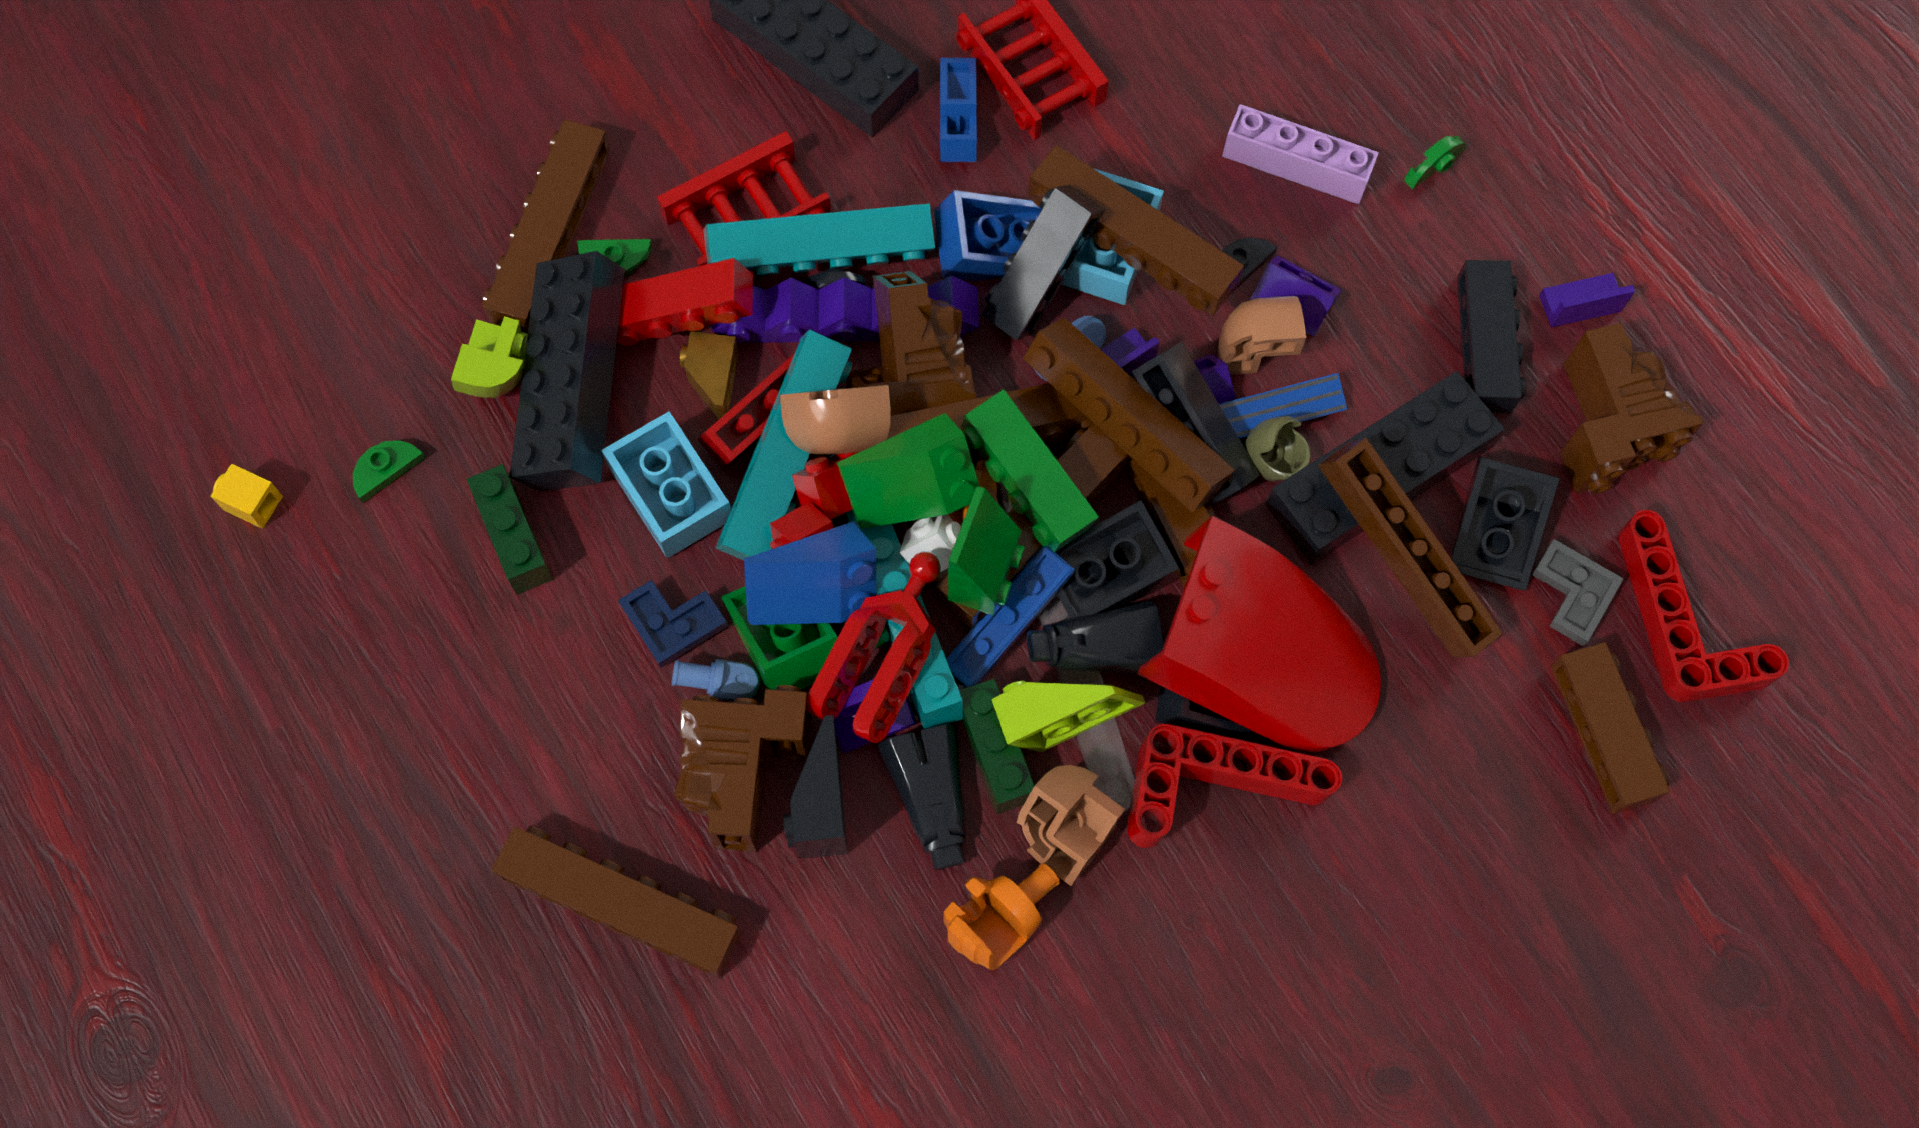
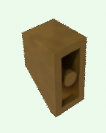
(711, 368)

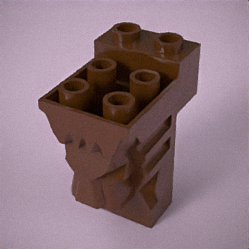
(917, 346)
(1626, 410)
(728, 757)

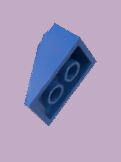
(980, 233)
(811, 578)

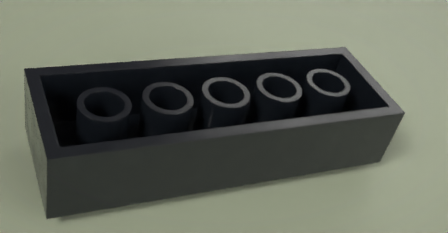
(825, 55)
(567, 372)
(1417, 444)

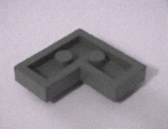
(1586, 587)

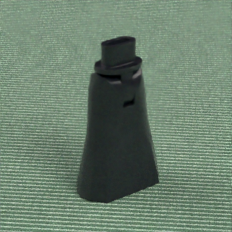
(1102, 641)
(930, 789)

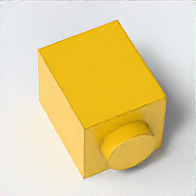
(246, 495)

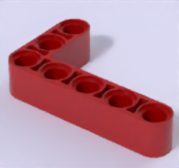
(1681, 623)
(1219, 771)

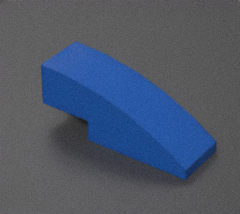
(958, 110)

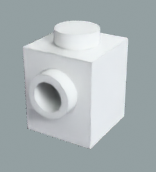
(931, 535)

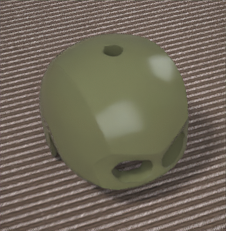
(1277, 448)

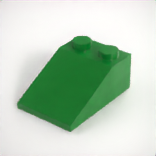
(911, 475)
(984, 555)
(781, 651)

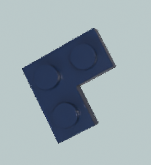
(668, 631)

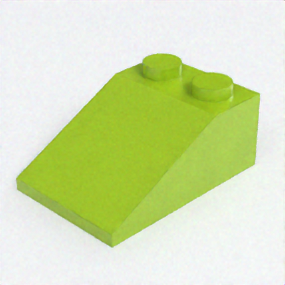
(1050, 713)

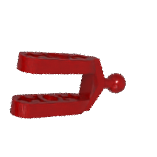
(900, 665)

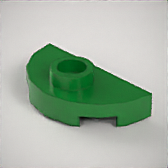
(1440, 158)
(624, 252)
(382, 466)

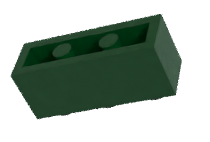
(509, 529)
(999, 763)

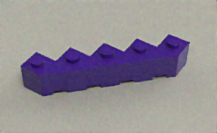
(837, 311)

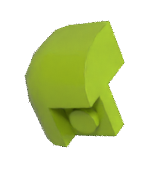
(491, 360)

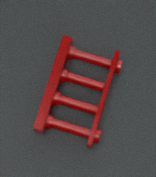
(1049, 31)
(738, 173)

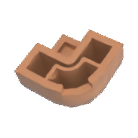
(1259, 330)
(837, 419)
(1068, 820)

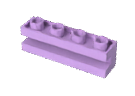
(1299, 154)

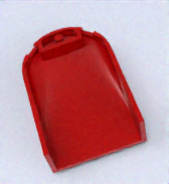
(1266, 645)

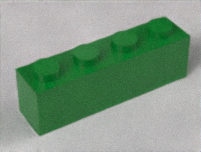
(1027, 471)

